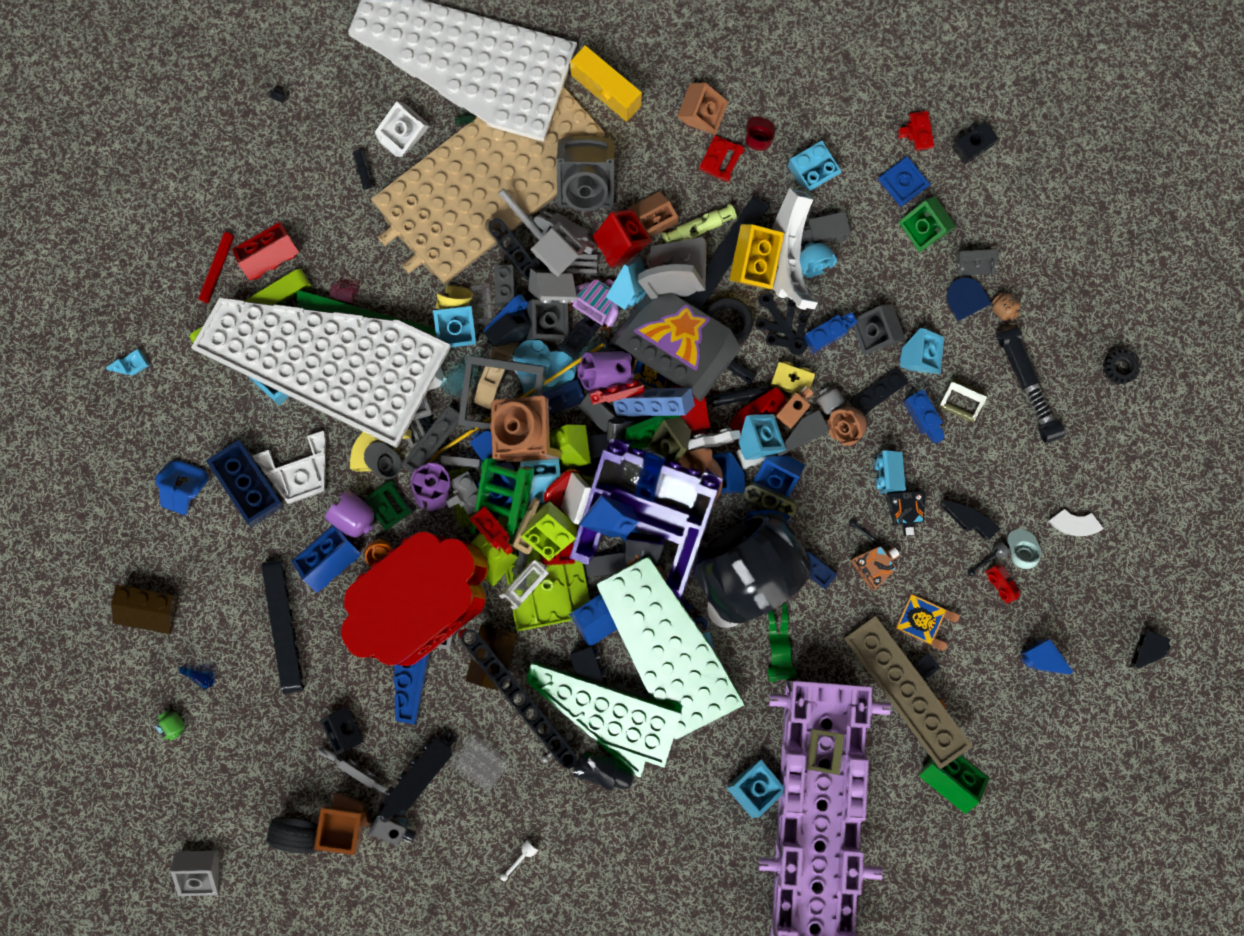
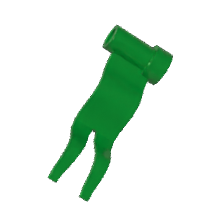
(780, 649)

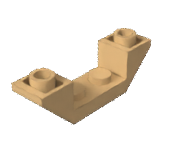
(492, 376)

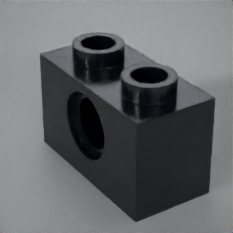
(982, 135)
(332, 726)

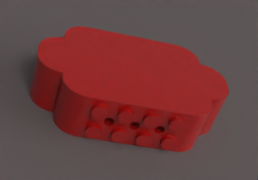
(414, 599)

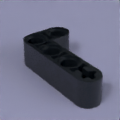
(514, 247)

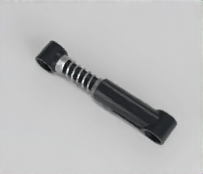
(1011, 340)

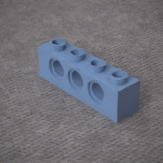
(656, 403)

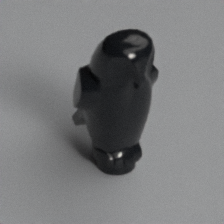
(603, 772)

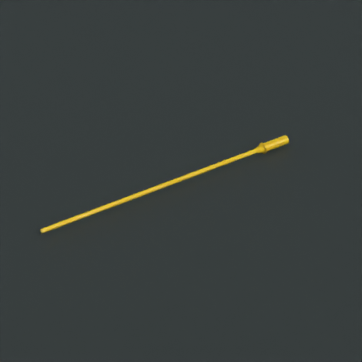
(525, 395)

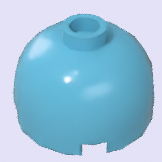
(815, 258)

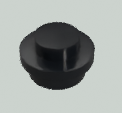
(277, 95)

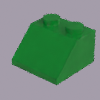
(927, 224)

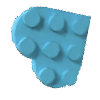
(538, 353)

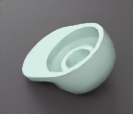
(1024, 548)

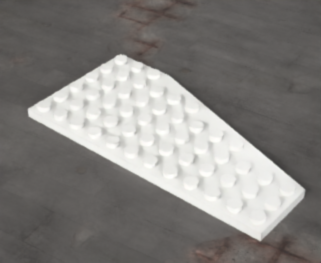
(478, 63)
(338, 363)

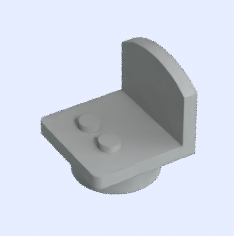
(675, 269)

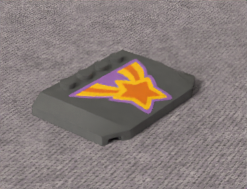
(678, 342)

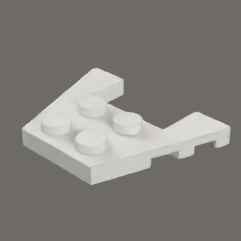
(299, 478)

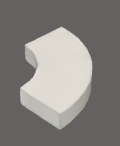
(1075, 525)

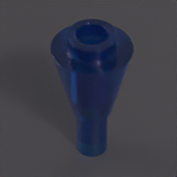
(203, 679)

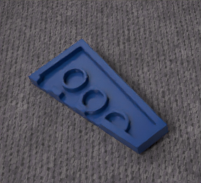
(409, 689)

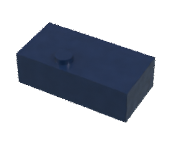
(244, 483)

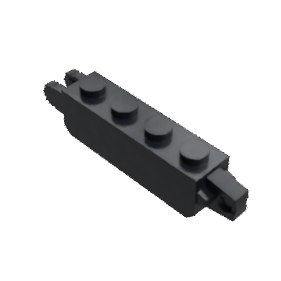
(415, 781)

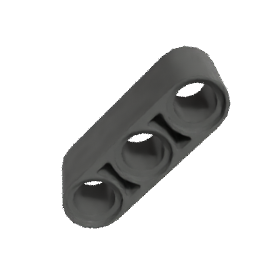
(618, 426)

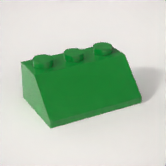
(957, 782)

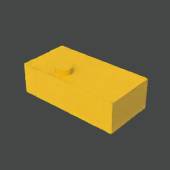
(606, 83)

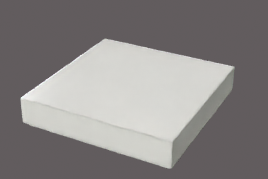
(575, 498)

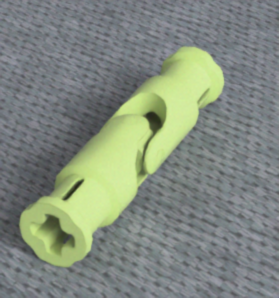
(706, 222)

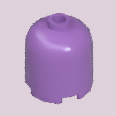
(351, 515)

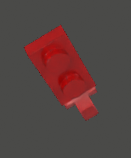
(616, 392)
(491, 530)

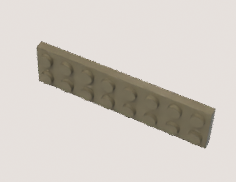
(908, 692)

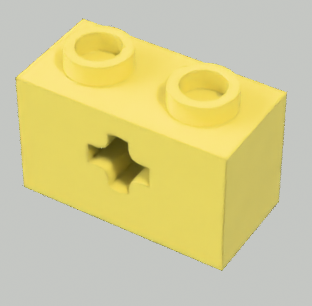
(783, 381)

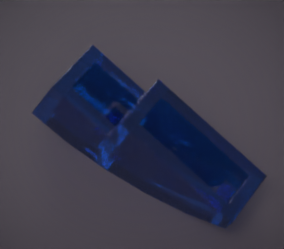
(650, 476)

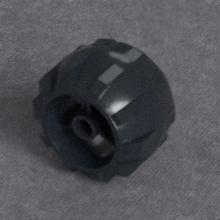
(752, 568)

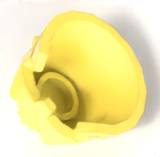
(457, 297)

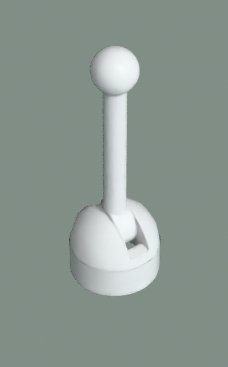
(528, 851)

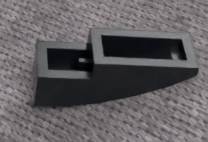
(971, 519)

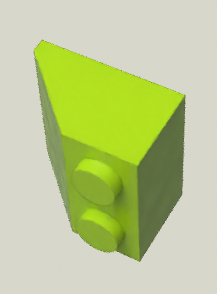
(573, 445)
(497, 560)

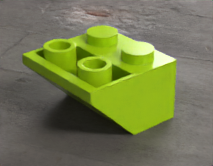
(549, 531)

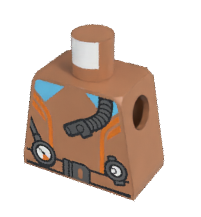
(787, 413)
(876, 565)

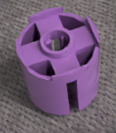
(431, 486)

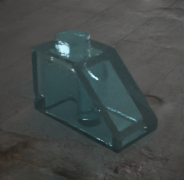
(453, 383)

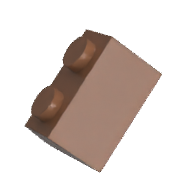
(702, 108)

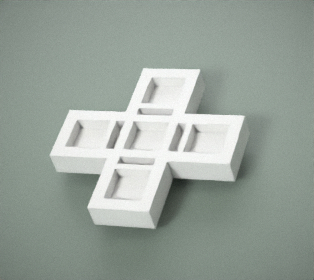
(713, 440)

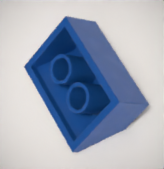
(325, 558)
(593, 620)

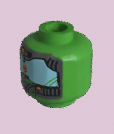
(170, 725)

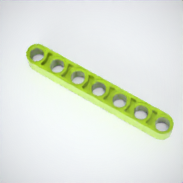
(276, 293)

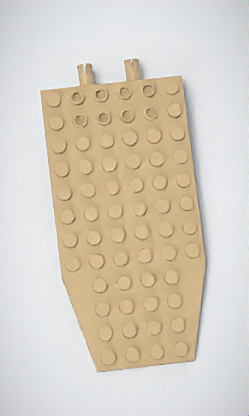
(453, 191)

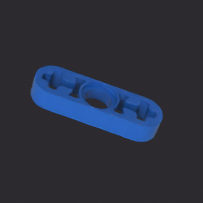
(517, 304)

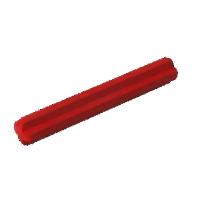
(216, 267)

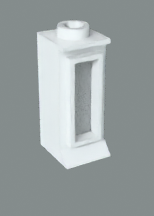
(524, 583)

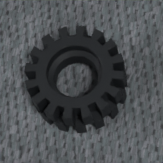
(1127, 357)

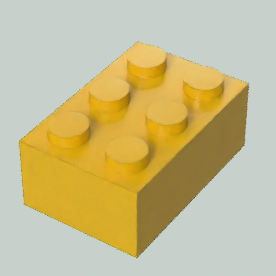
(756, 256)

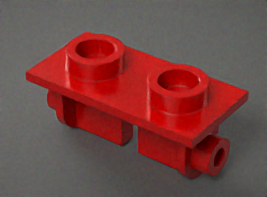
(1007, 590)

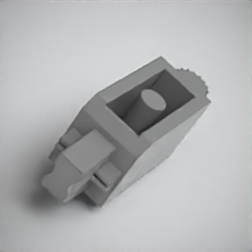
(547, 220)

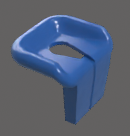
(175, 497)

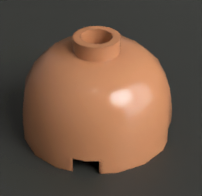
(847, 425)

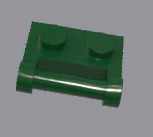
(383, 508)

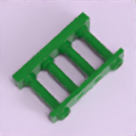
(519, 495)

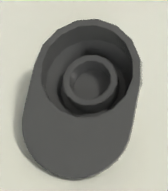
(382, 460)

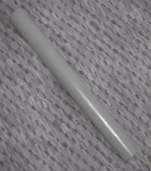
(520, 213)

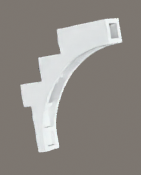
(789, 275)

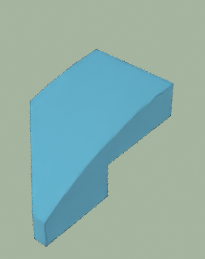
(131, 364)

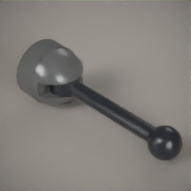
(999, 551)

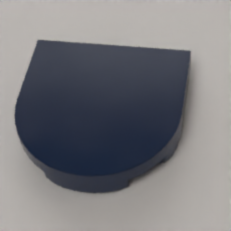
(966, 297)

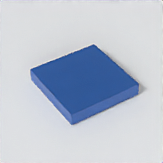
(903, 181)

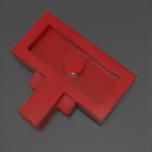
(918, 131)

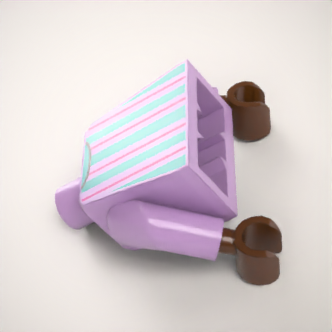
(594, 304)

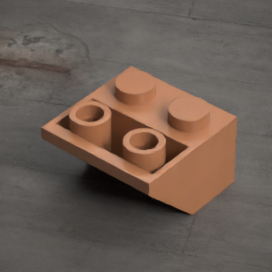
(655, 214)

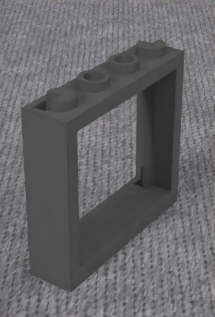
(496, 363)

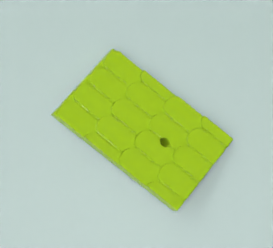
(555, 595)

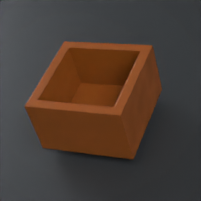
(339, 830)

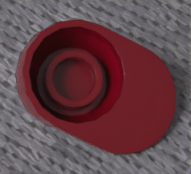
(759, 133)

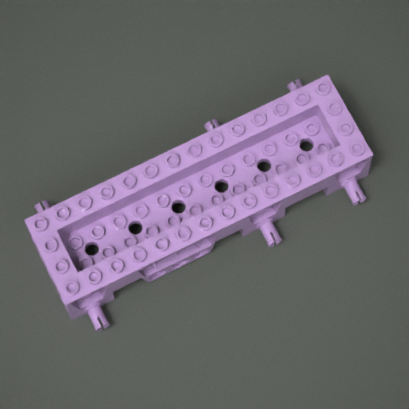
(802, 824)

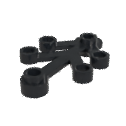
(783, 326)

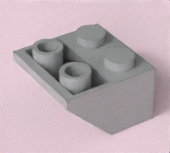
(558, 248)
(549, 287)

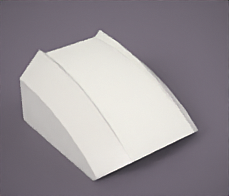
(401, 129)

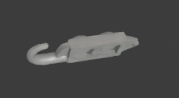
(351, 767)

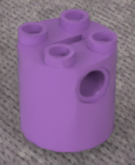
(604, 369)

